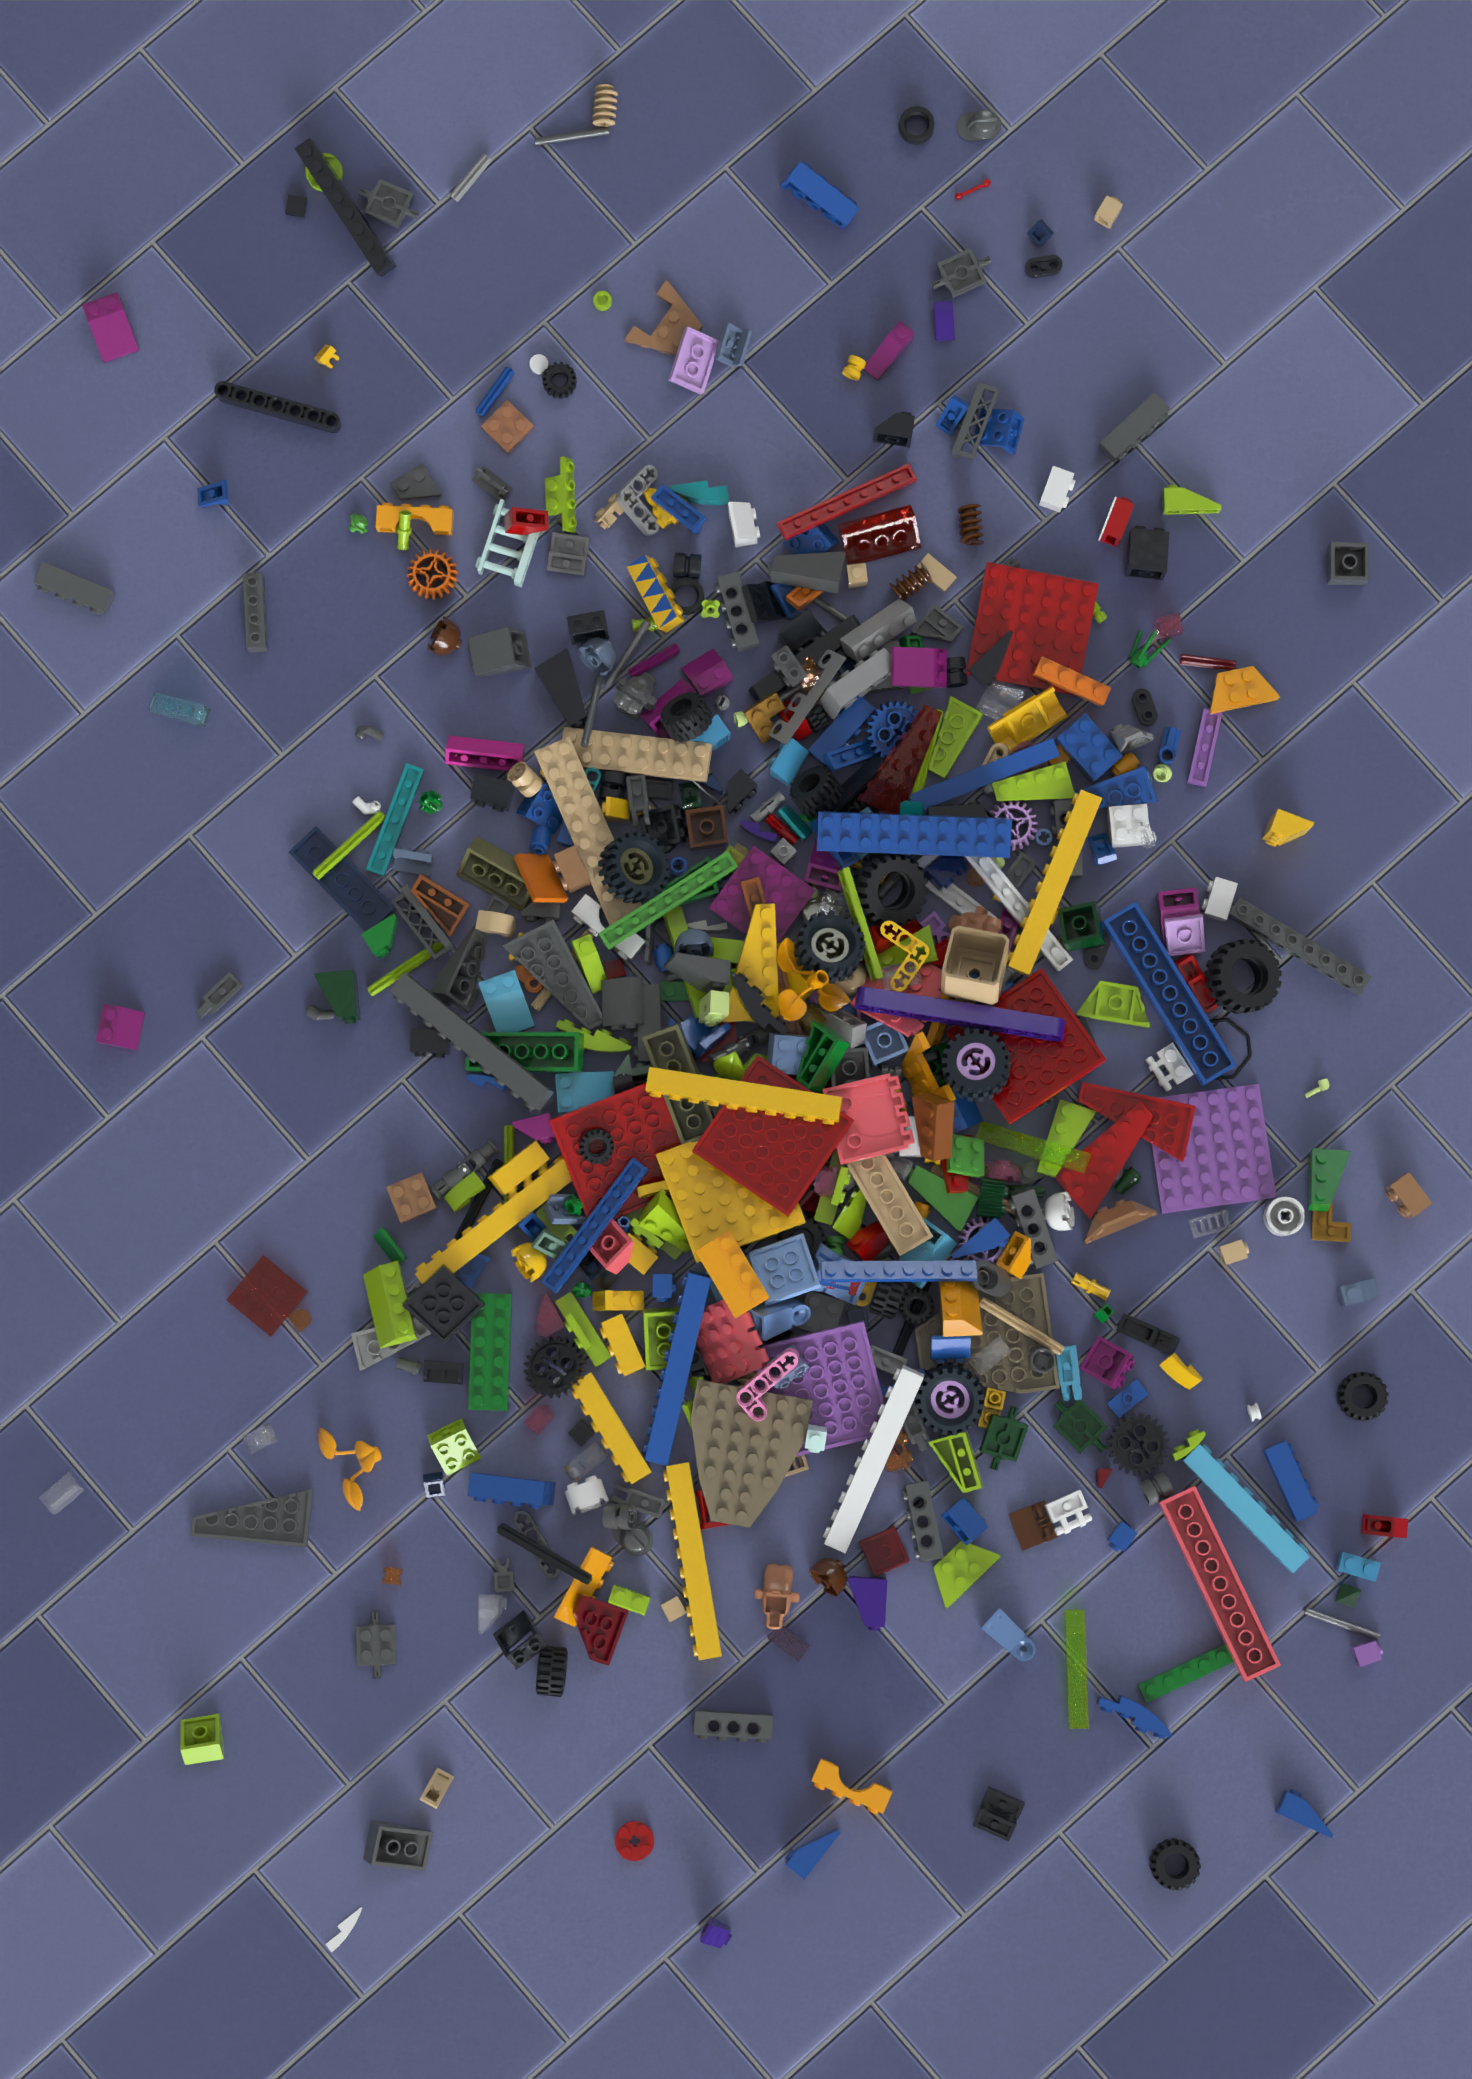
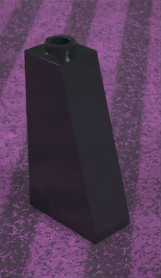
(561, 683)

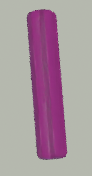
(654, 660)

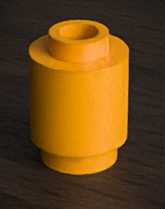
(1125, 764)

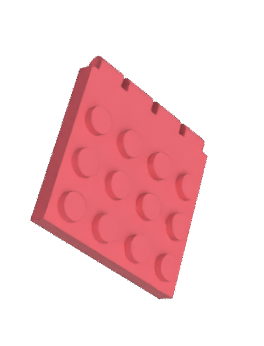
(929, 987)
(876, 1117)
(729, 1344)

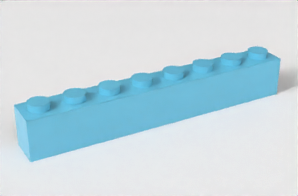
(1245, 1508)

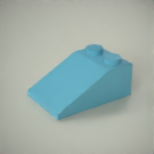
(506, 1003)
(582, 1088)

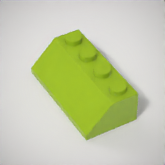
(386, 1294)

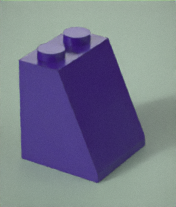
(870, 1598)

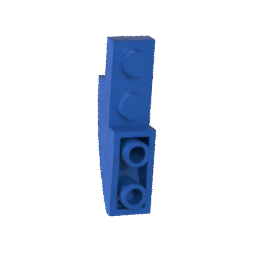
(1142, 1717)

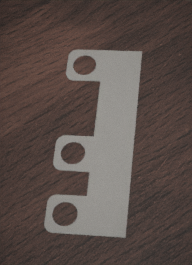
(808, 701)

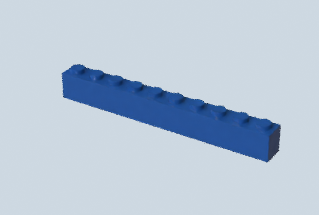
(678, 1367)

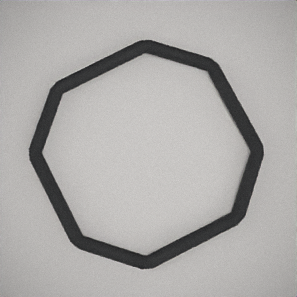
(1248, 1046)

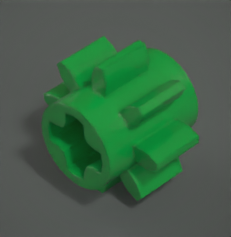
(430, 802)

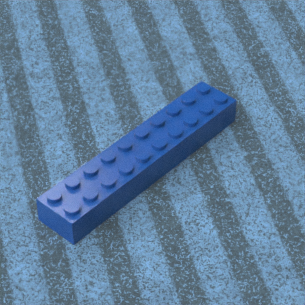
(914, 834)
(1168, 994)

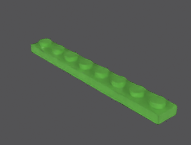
(668, 900)

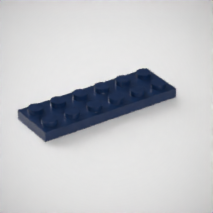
(343, 882)

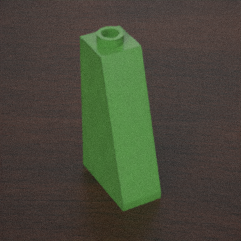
(952, 1207)

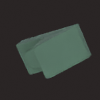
(640, 1069)
(549, 1244)

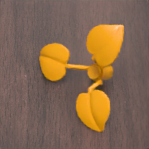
(790, 1005)
(366, 1456)

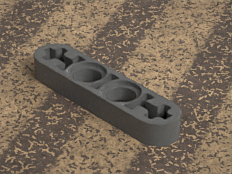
(540, 1540)

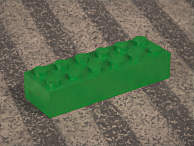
(539, 1050)
(491, 1353)

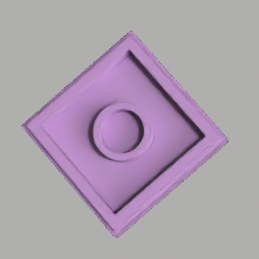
(1184, 935)

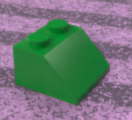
(382, 936)

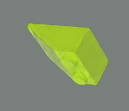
(657, 1329)

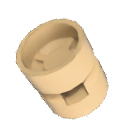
(524, 779)

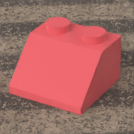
(613, 1248)

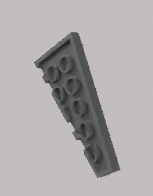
(552, 964)
(269, 1521)

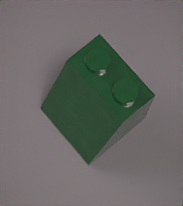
(341, 993)

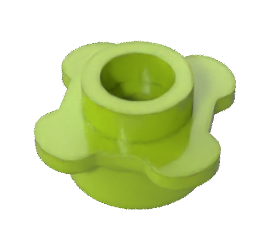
(706, 604)

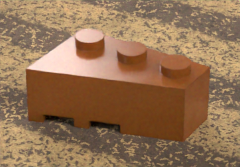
(441, 903)
(934, 1125)

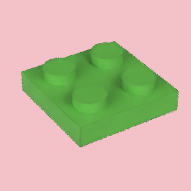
(966, 1156)

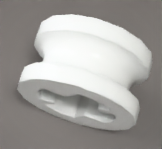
(1254, 1412)

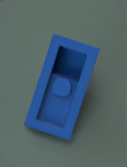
(952, 415)
(213, 494)
(1101, 849)
(532, 1225)

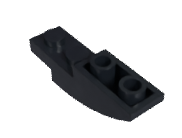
(751, 999)

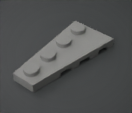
(368, 1349)

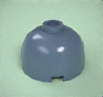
(598, 655)
(694, 943)

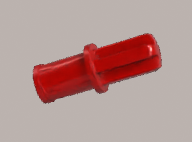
(782, 830)

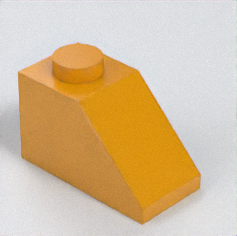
(1016, 1255)

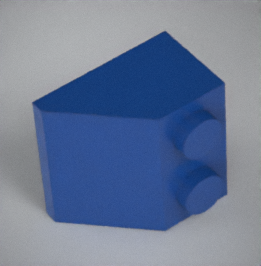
(965, 1114)
(950, 1348)

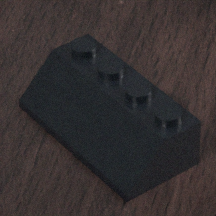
(858, 785)

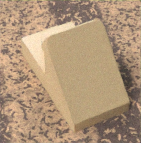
(436, 1788)

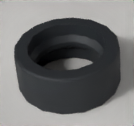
(919, 111)
(700, 593)

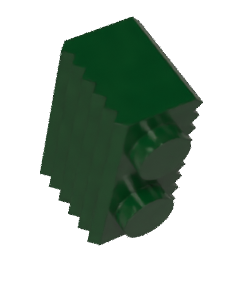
(991, 1198)

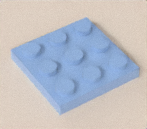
(785, 1269)

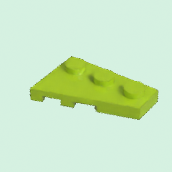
(896, 955)

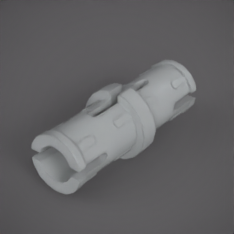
(767, 807)

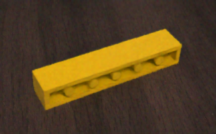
(611, 1428)

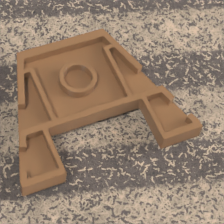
(671, 328)

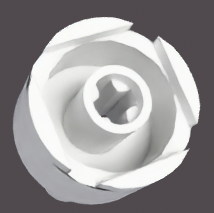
(1294, 1217)
(586, 1495)

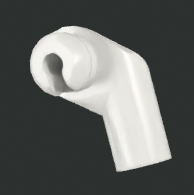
(367, 808)

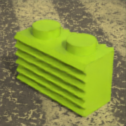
(629, 1599)

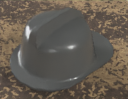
(979, 125)
(991, 1279)
(635, 1541)

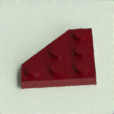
(599, 1626)

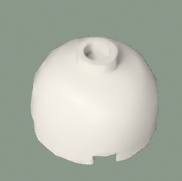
(1058, 1212)

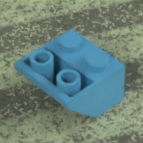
(716, 734)
(789, 762)

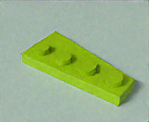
(956, 730)
(1039, 784)
(1066, 1129)

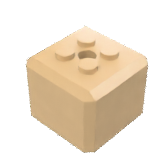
(978, 952)

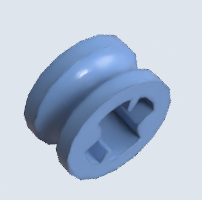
(1048, 840)

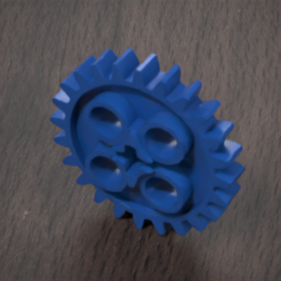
(881, 721)

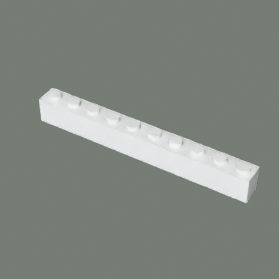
(873, 1459)

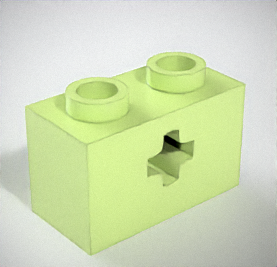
(713, 1008)

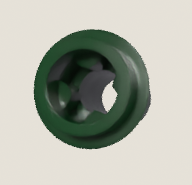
(1128, 1180)

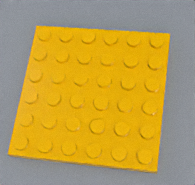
(715, 1203)

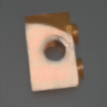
(903, 1459)

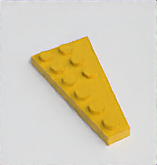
(758, 962)

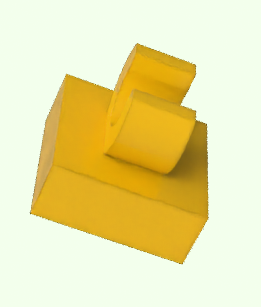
(325, 354)

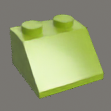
(201, 1739)

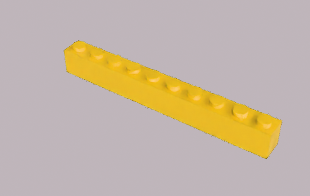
(1054, 883)
(743, 1094)
(499, 1222)
(693, 1560)

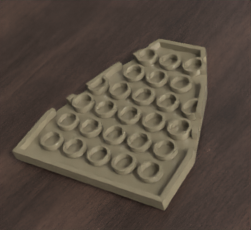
(1013, 1373)
(744, 1458)

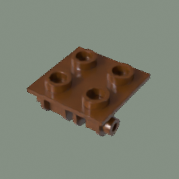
(1032, 1525)

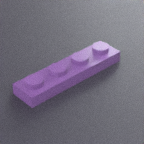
(1204, 748)

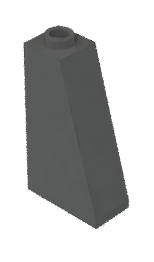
(809, 571)

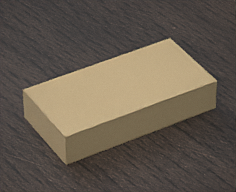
(940, 575)

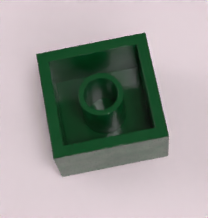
(1081, 926)

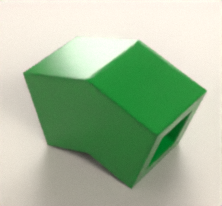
(1104, 1313)

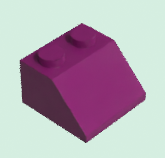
(707, 673)
(120, 1027)
(536, 1128)

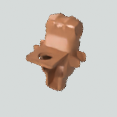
(977, 920)
(776, 1594)

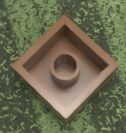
(572, 869)
(1407, 1196)
(412, 1197)

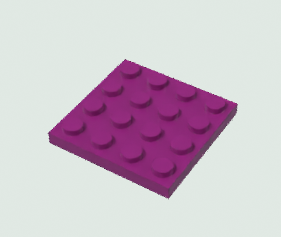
(778, 886)

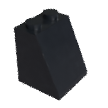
(1147, 553)

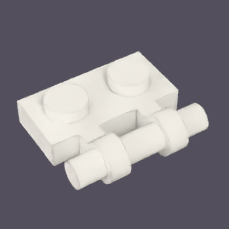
(1174, 1064)
(1067, 1506)

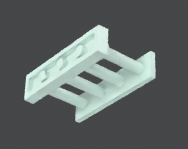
(523, 556)

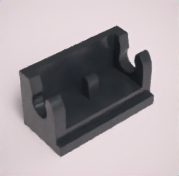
(443, 1372)

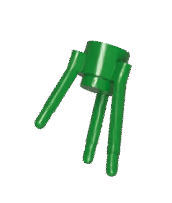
(1139, 657)

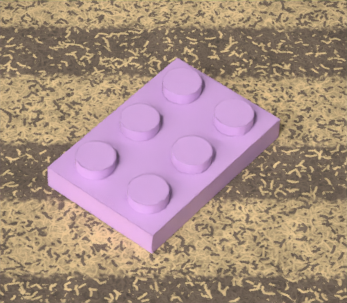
(693, 360)

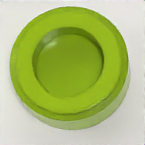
(602, 300)

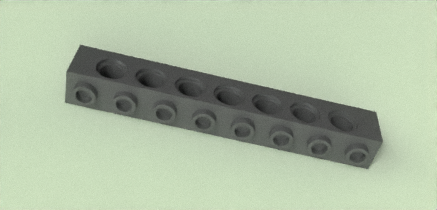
(1299, 946)

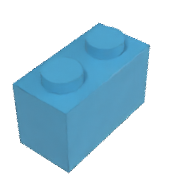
(1357, 1566)

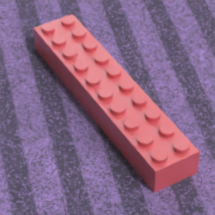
(1219, 1584)

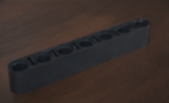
(269, 403)
(829, 641)

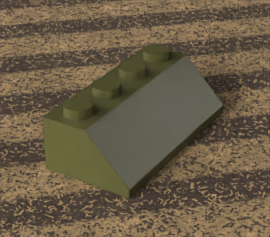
(494, 873)

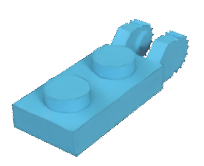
(1069, 1373)

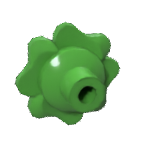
(358, 523)

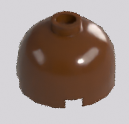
(445, 637)
(830, 1575)

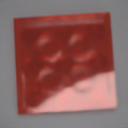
(267, 1295)

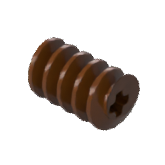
(969, 525)
(912, 582)

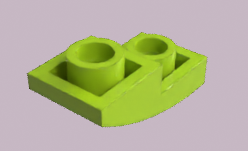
(461, 1193)
(1192, 1441)

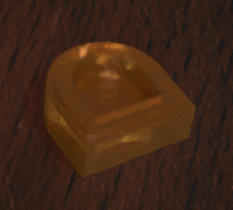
(300, 1319)

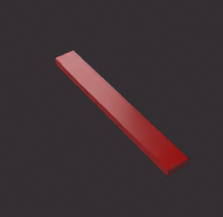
(846, 501)

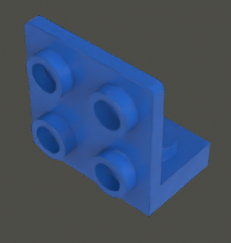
(1002, 429)
(815, 540)
(541, 809)
(701, 1037)

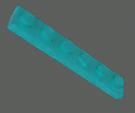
(395, 819)

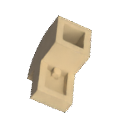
(496, 923)

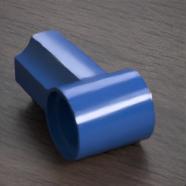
(1169, 745)

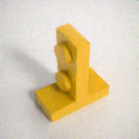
(617, 1300)

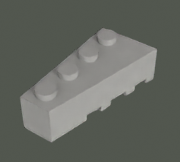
(856, 682)

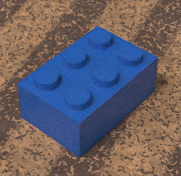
(1088, 748)

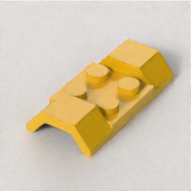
(1027, 719)

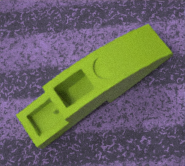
(600, 1042)

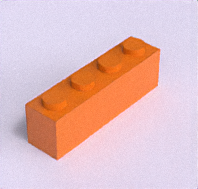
(1071, 681)

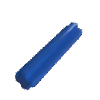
(494, 391)

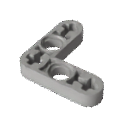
(633, 496)

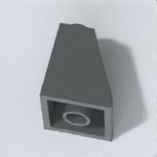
(499, 652)

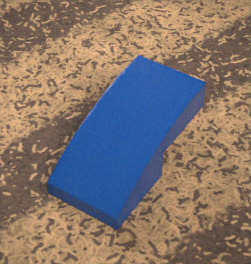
(481, 1081)

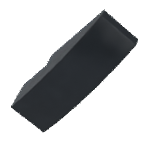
(1148, 1334)

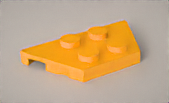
(1240, 689)

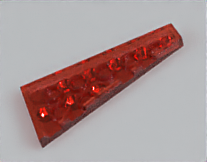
(902, 765)

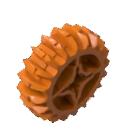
(423, 571)

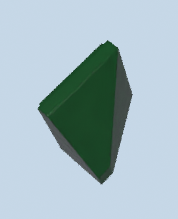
(1347, 1595)

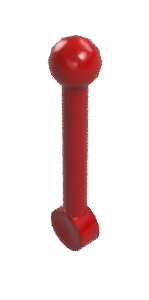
(986, 183)

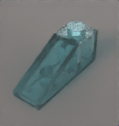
(180, 709)

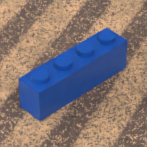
(842, 729)
(1290, 1481)

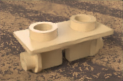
(605, 514)

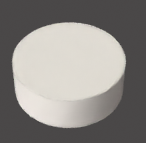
(538, 364)

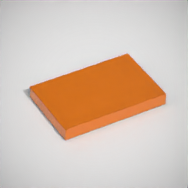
(540, 878)

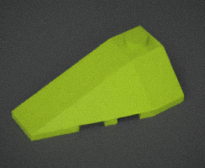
(851, 1215)

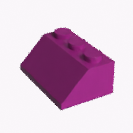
(652, 717)

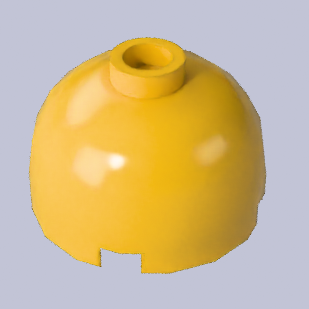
(529, 1261)

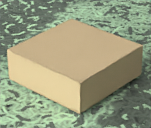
(673, 1608)

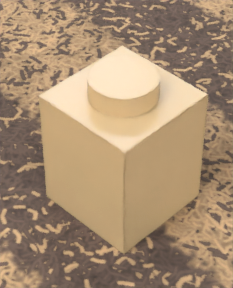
(1108, 211)
(856, 575)
(1233, 1252)

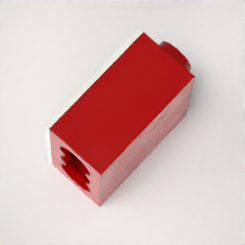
(1116, 521)

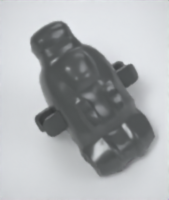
(635, 695)

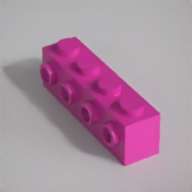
(483, 753)

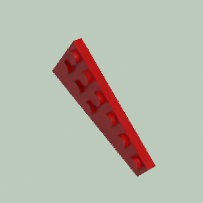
(1167, 1129)
(1107, 1158)

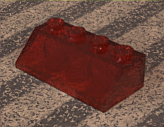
(880, 535)

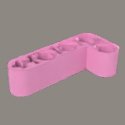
(770, 1380)

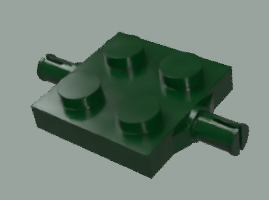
(1080, 1426)
(1003, 1437)

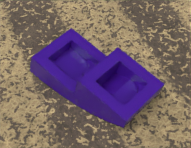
(944, 320)
(753, 829)

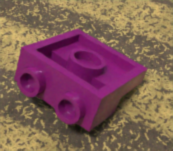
(1107, 1363)

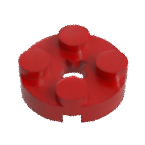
(642, 1832)

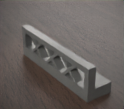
(969, 418)
(430, 923)

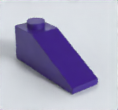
(715, 1933)

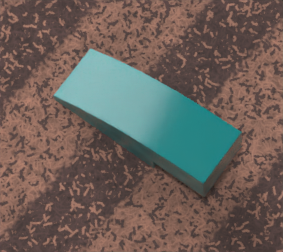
(700, 493)

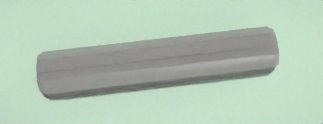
(470, 177)

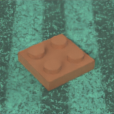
(507, 426)

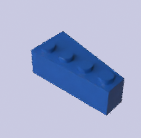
(820, 194)
(511, 1489)

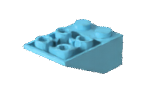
(932, 1250)

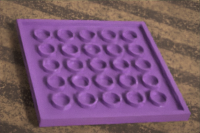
(1224, 1155)
(839, 1382)

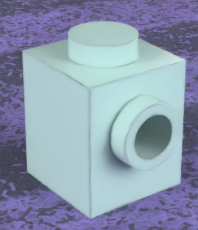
(816, 1438)

